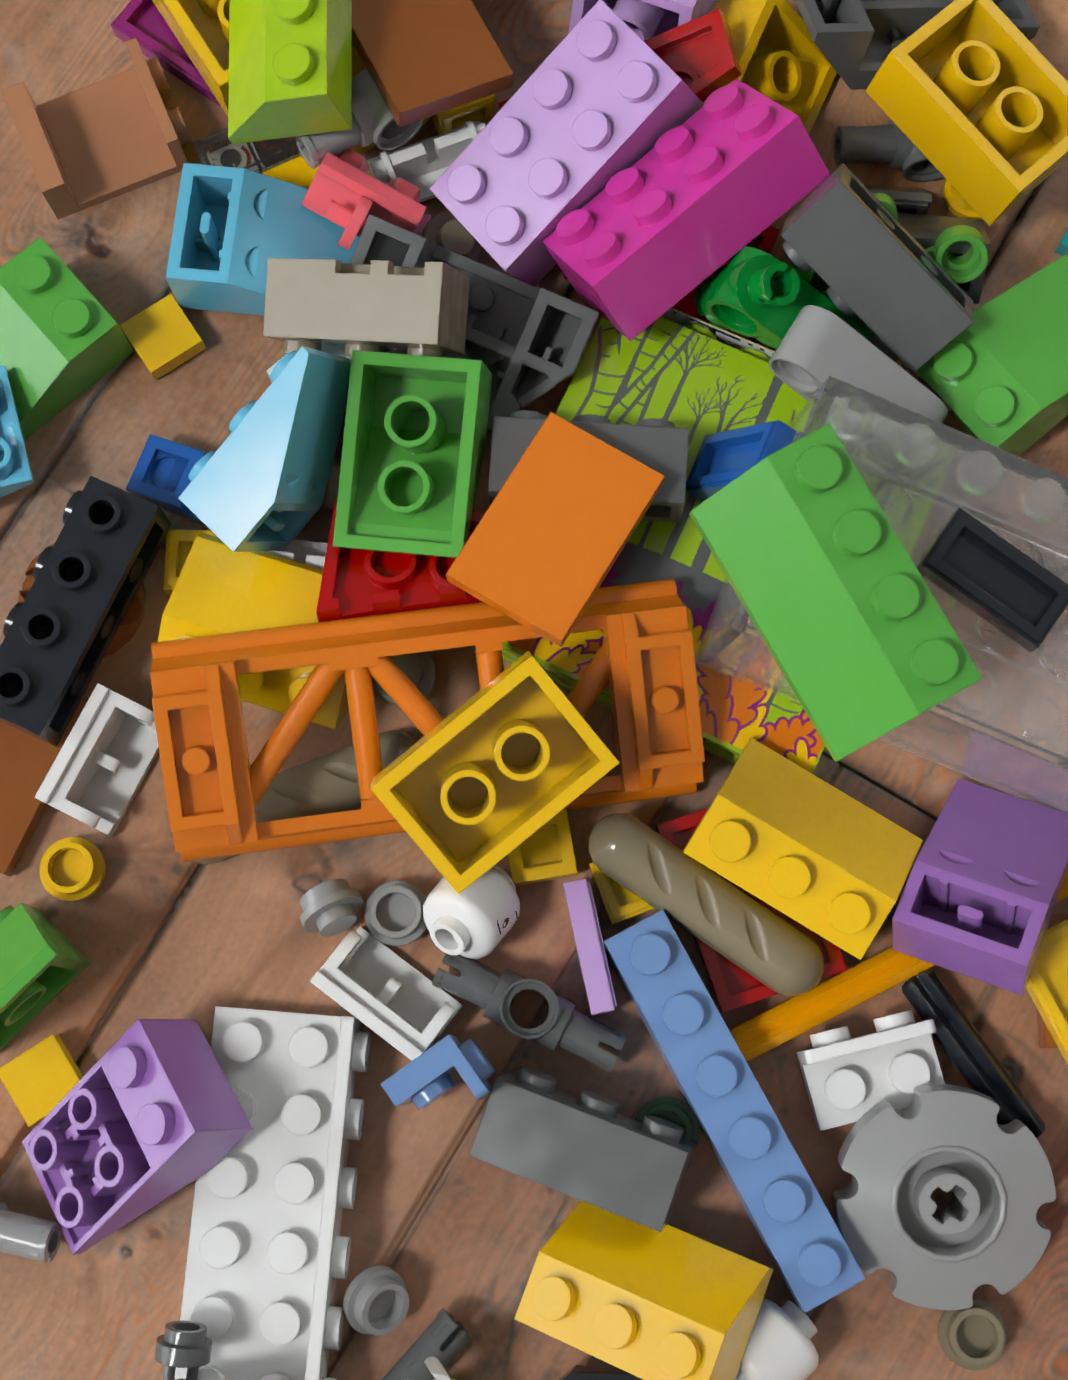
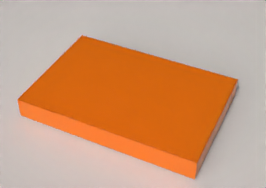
(555, 529)

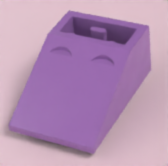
(984, 886)
(135, 1130)

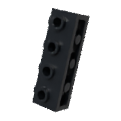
(75, 606)

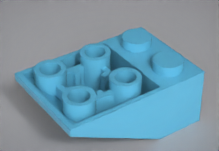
(230, 227)
(277, 458)

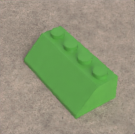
(834, 593)

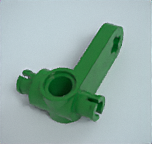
(760, 297)

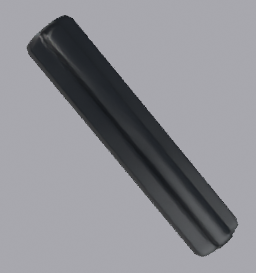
(969, 1050)

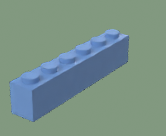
(733, 1112)

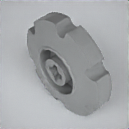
(931, 1247)

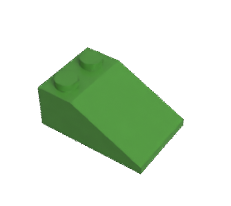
(52, 335)
(1010, 366)
(411, 453)

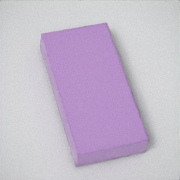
(589, 947)

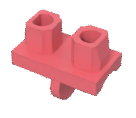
(348, 196)

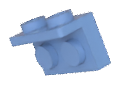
(429, 1074)

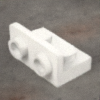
(854, 1074)

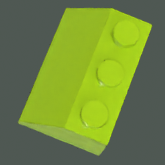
(289, 68)

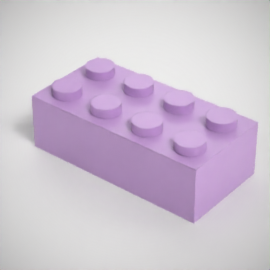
(561, 140)

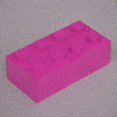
(686, 206)

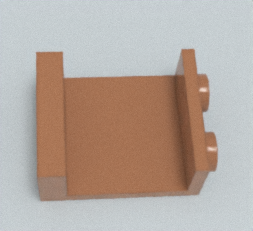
(101, 136)

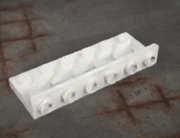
(273, 1207)

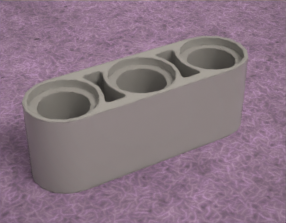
(826, 346)

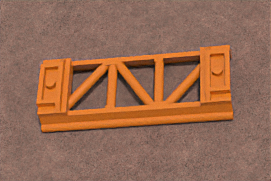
(204, 740)

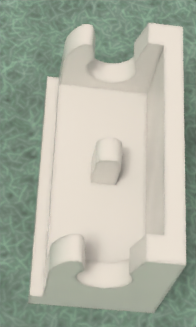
(102, 761)
(386, 993)

